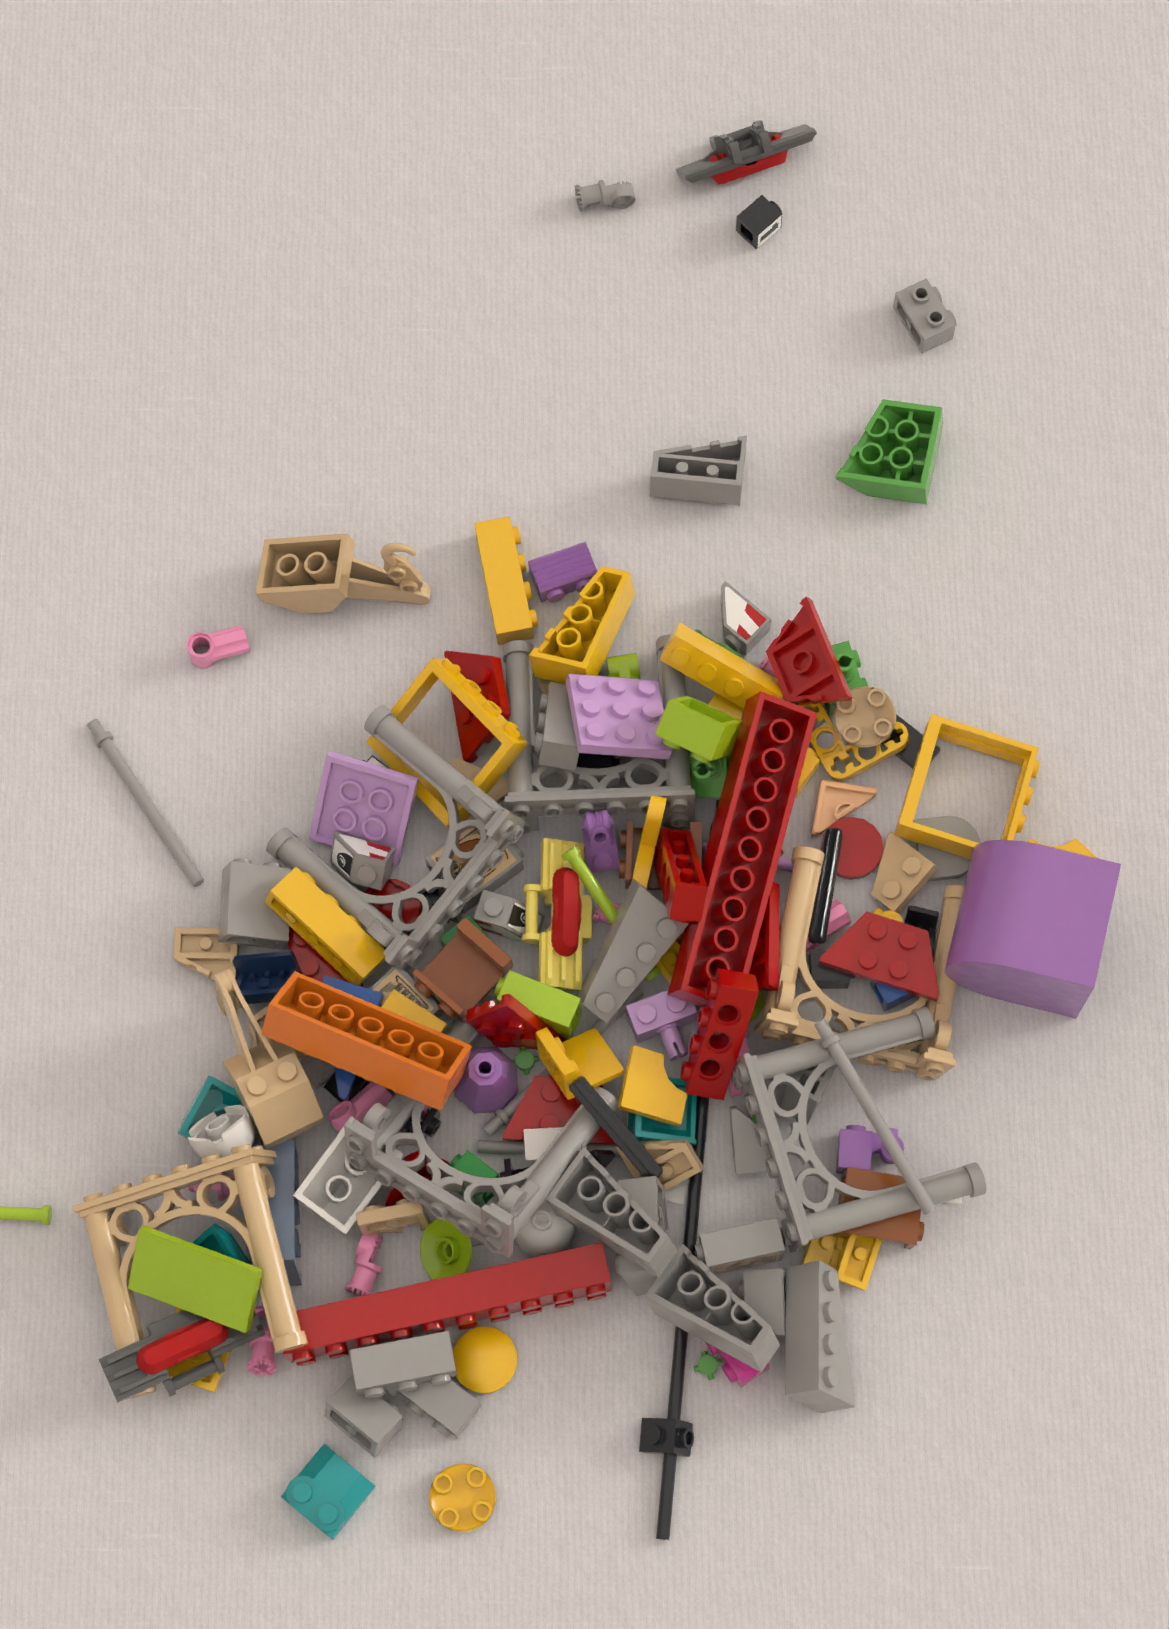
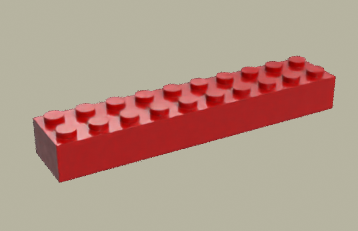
(744, 843)
(453, 1302)

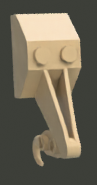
(321, 572)
(266, 1076)

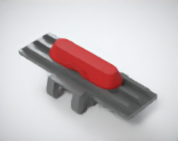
(730, 162)
(169, 1343)

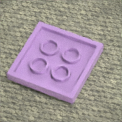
(616, 716)
(363, 803)

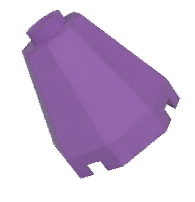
(487, 1091)

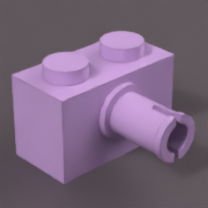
(661, 1017)

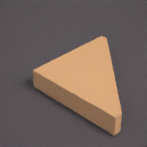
(837, 801)

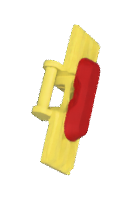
(570, 917)

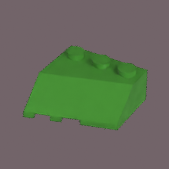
(896, 452)

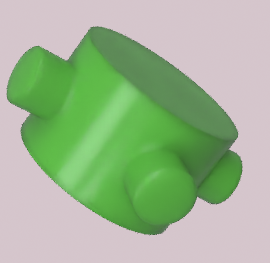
(525, 1060)
(707, 1365)

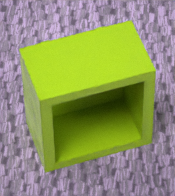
(698, 728)

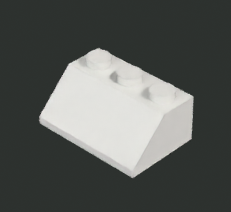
(336, 1188)

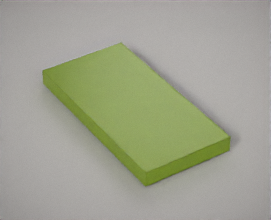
(195, 1279)

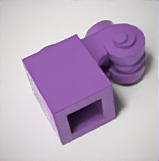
(599, 841)
(858, 1146)

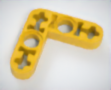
(840, 752)
(649, 839)

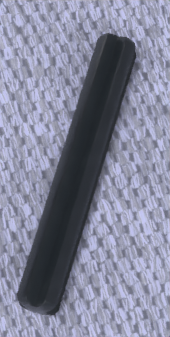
(826, 885)
(615, 1128)

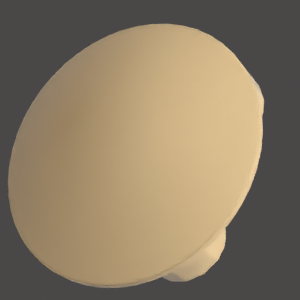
(865, 718)

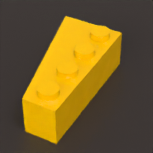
(587, 628)

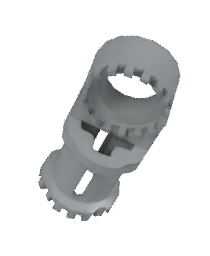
(616, 195)

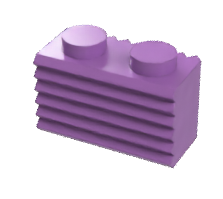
(562, 572)

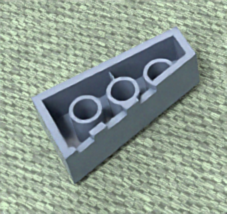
(285, 1207)

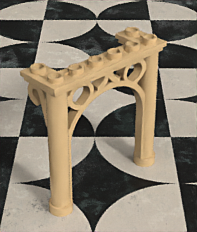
(781, 1012)
(251, 1186)

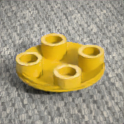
(485, 1359)
(462, 1497)

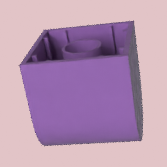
(1032, 925)

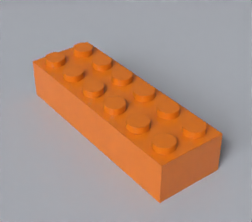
(366, 1040)

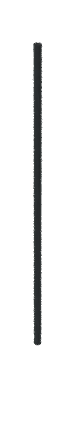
(681, 1336)

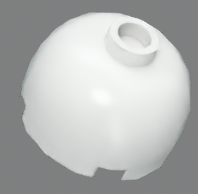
(222, 1133)
(545, 1233)

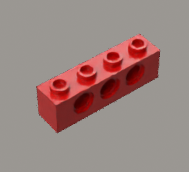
(680, 875)
(713, 1077)

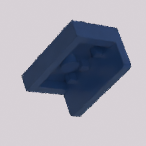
(264, 974)

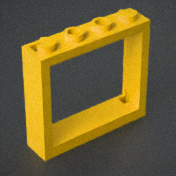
(485, 710)
(980, 741)

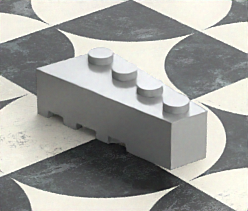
(628, 951)
(604, 1210)
(709, 1310)
(816, 1339)

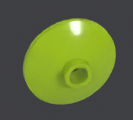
(444, 1250)

